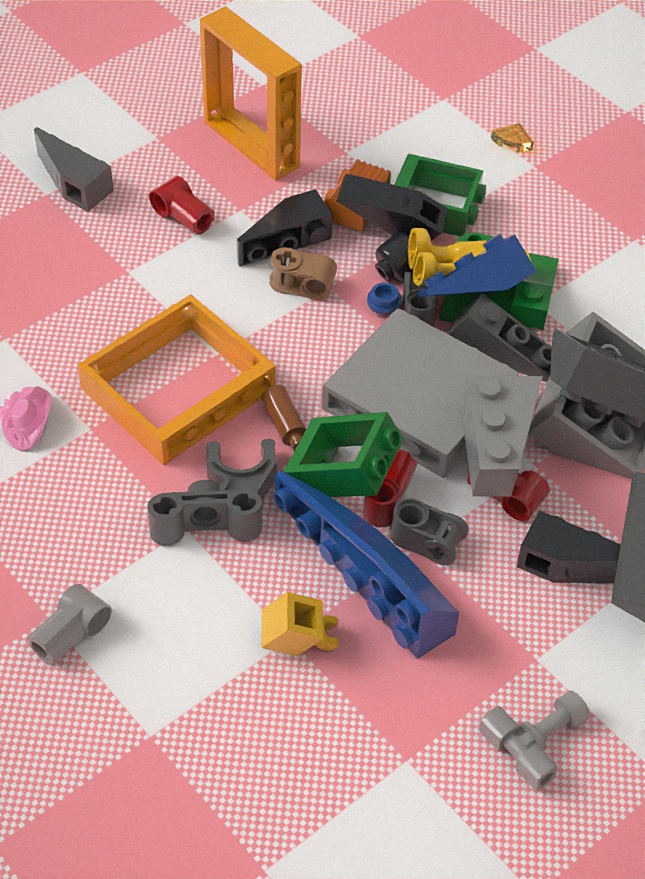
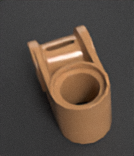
(305, 275)

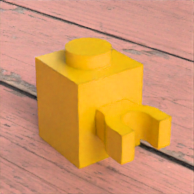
(296, 624)

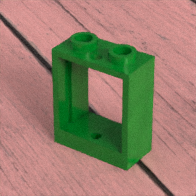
(449, 179)
(321, 441)

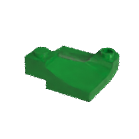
(525, 301)

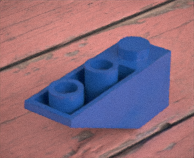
(492, 271)

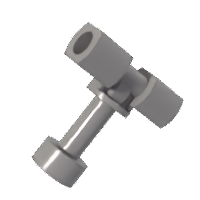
(527, 741)

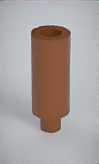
(284, 415)

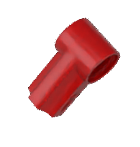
(177, 200)
(526, 497)
(380, 508)

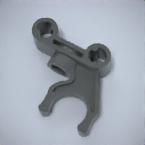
(225, 501)

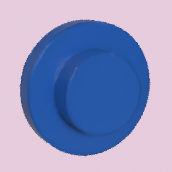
(384, 298)

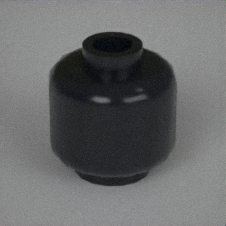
(393, 258)

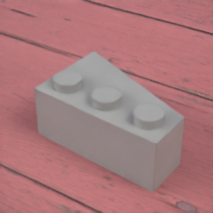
(496, 428)

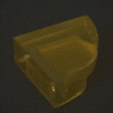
(513, 136)

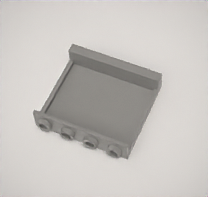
(416, 379)

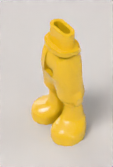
(431, 259)

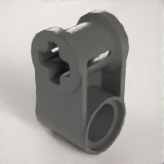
(422, 307)
(428, 530)

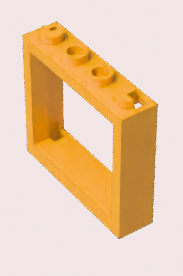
(280, 147)
(204, 416)

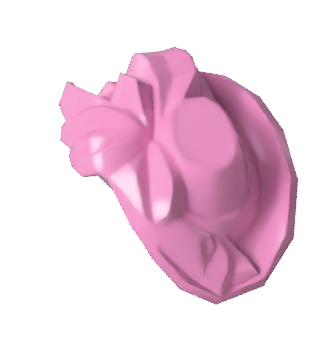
(25, 416)

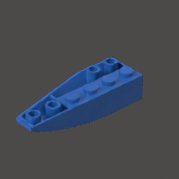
(372, 566)

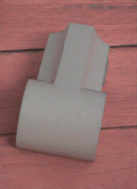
(76, 615)

